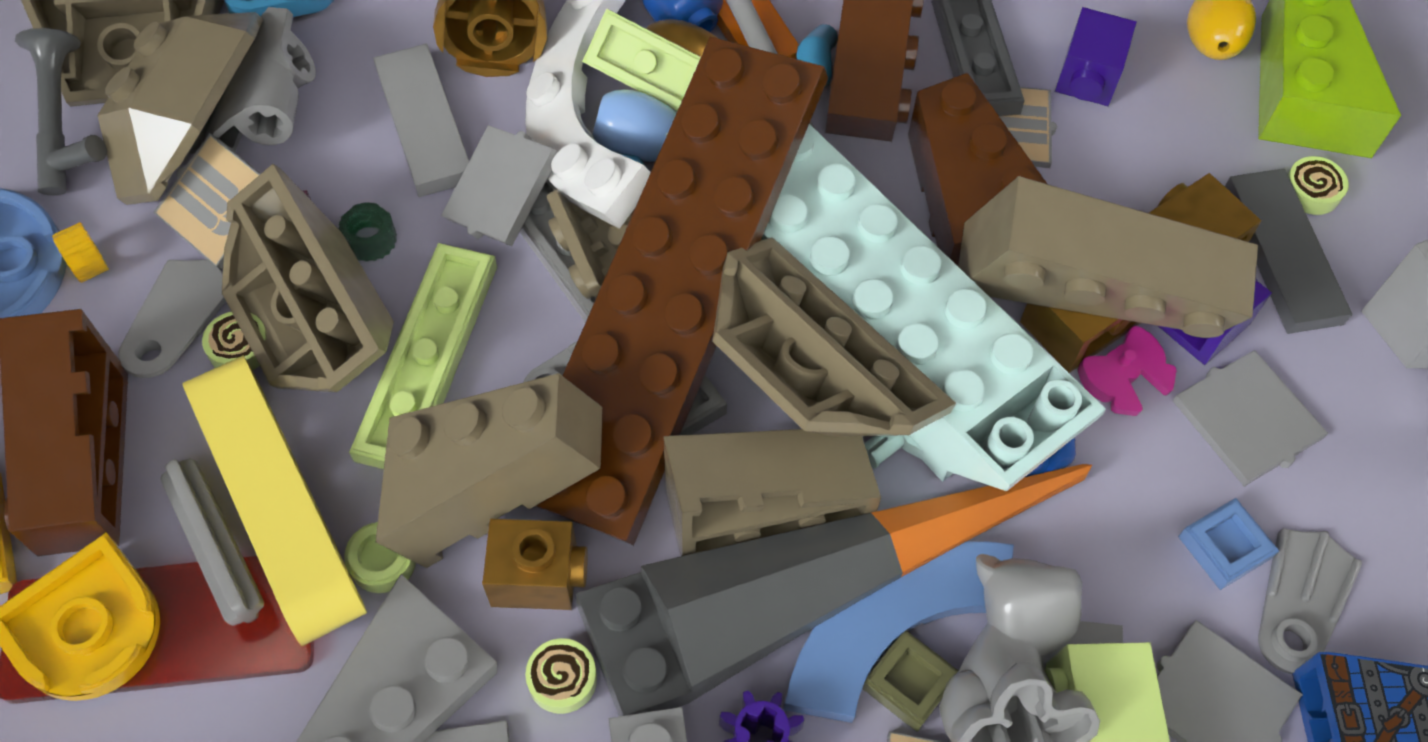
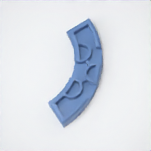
(852, 642)

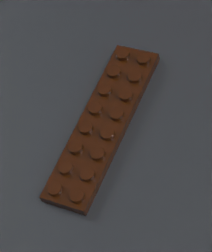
(660, 297)

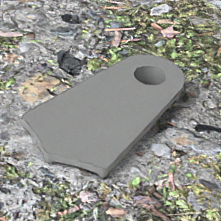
(172, 316)
(1304, 595)

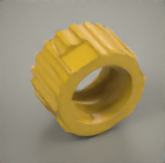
(80, 252)

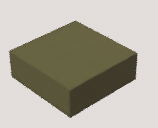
(909, 680)

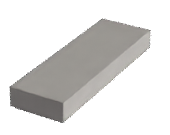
(422, 119)

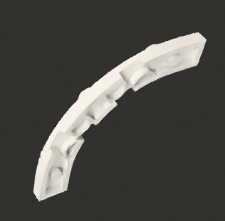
(581, 169)

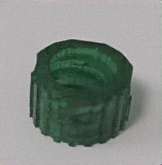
(366, 216)

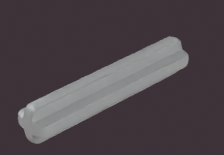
(212, 542)

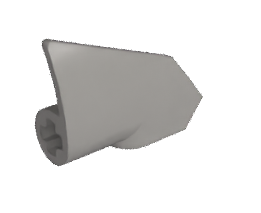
(265, 87)

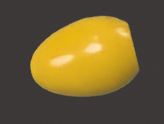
(1221, 27)

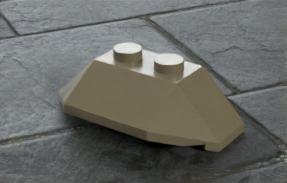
(168, 96)
(304, 287)
(816, 351)

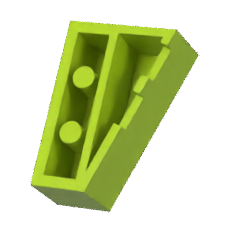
(1321, 79)

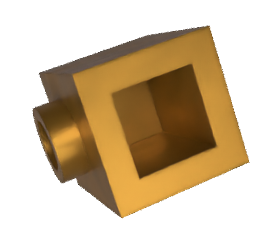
(533, 564)

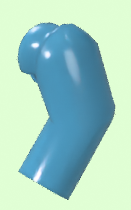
(817, 48)

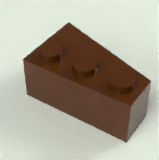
(870, 68)
(961, 156)
(61, 431)

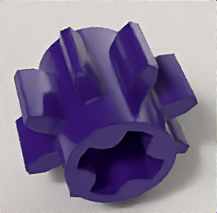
(757, 714)

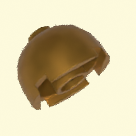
(491, 35)

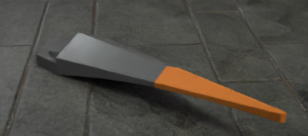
(722, 609)

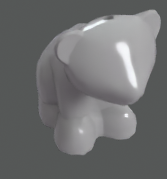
(1003, 682)

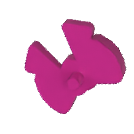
(1111, 375)

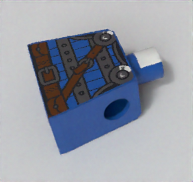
(1362, 699)

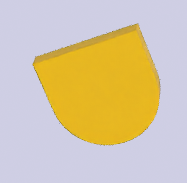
(82, 625)

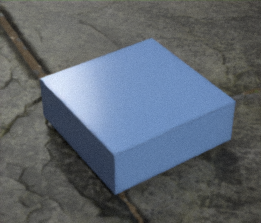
(1228, 543)

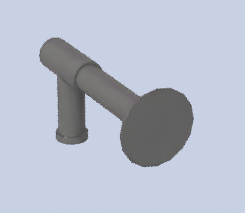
(48, 52)

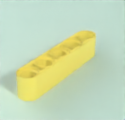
(274, 502)

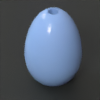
(633, 123)

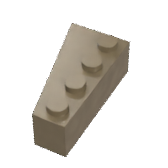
(1107, 260)

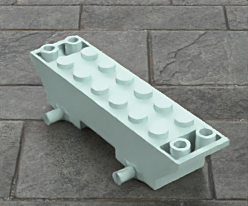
(1007, 390)

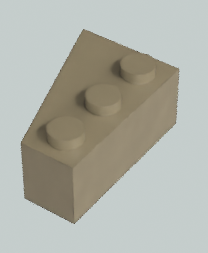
(480, 459)
(763, 484)

